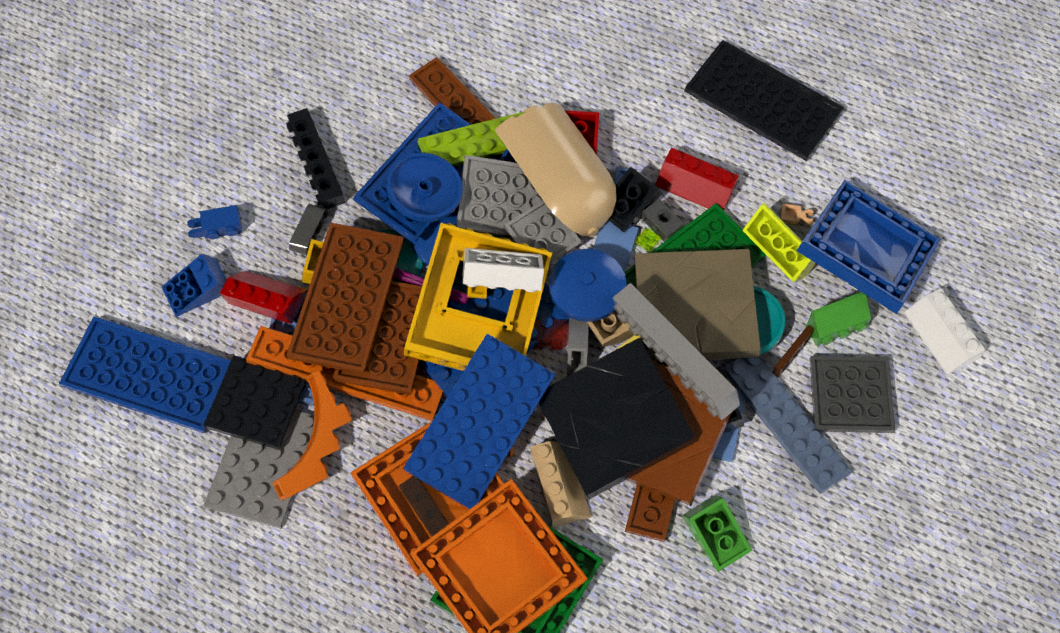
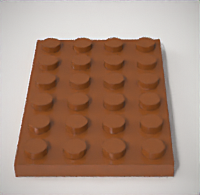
(387, 365)

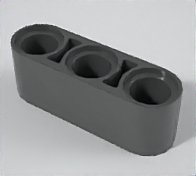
(307, 228)

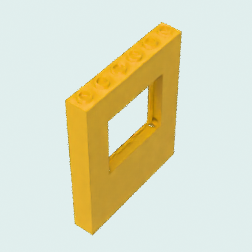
(455, 335)

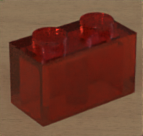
(550, 337)

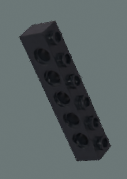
(301, 121)

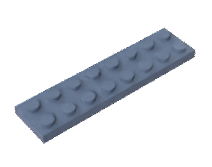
(788, 422)

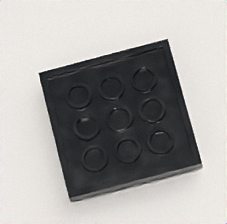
(255, 403)

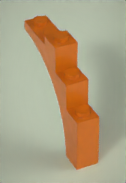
(323, 442)

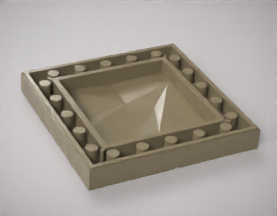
(704, 298)

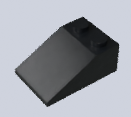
(633, 196)

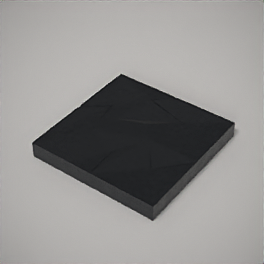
(615, 418)

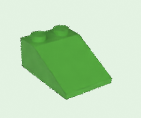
(717, 532)

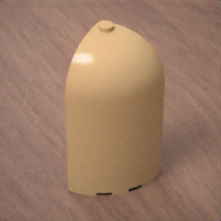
(561, 167)

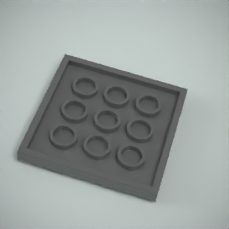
(852, 394)

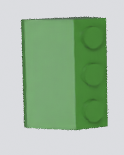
(839, 319)

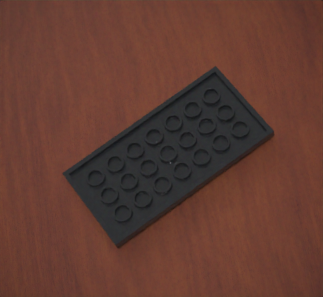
(764, 100)

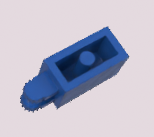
(216, 223)

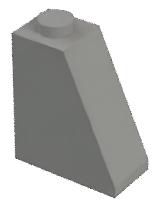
(577, 346)

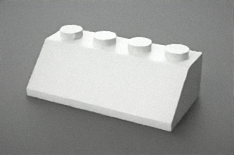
(503, 269)
(944, 331)

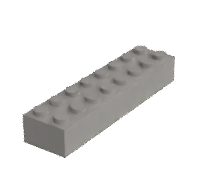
(677, 352)

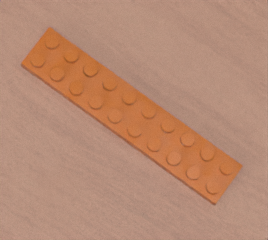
(270, 352)

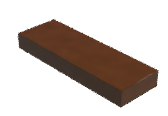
(793, 351)

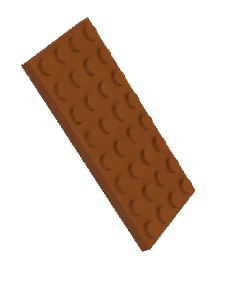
(346, 298)

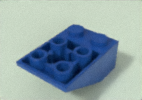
(195, 285)

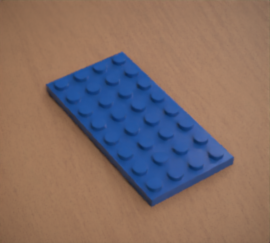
(374, 194)
(145, 374)
(479, 422)

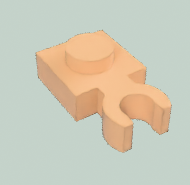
(793, 215)

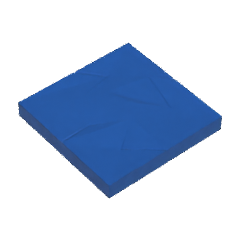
(869, 246)

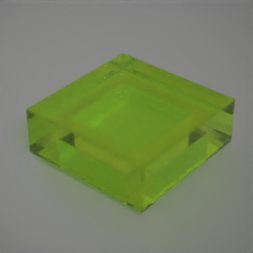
(647, 240)

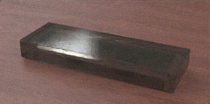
(423, 505)

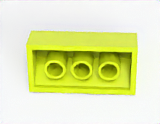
(778, 243)

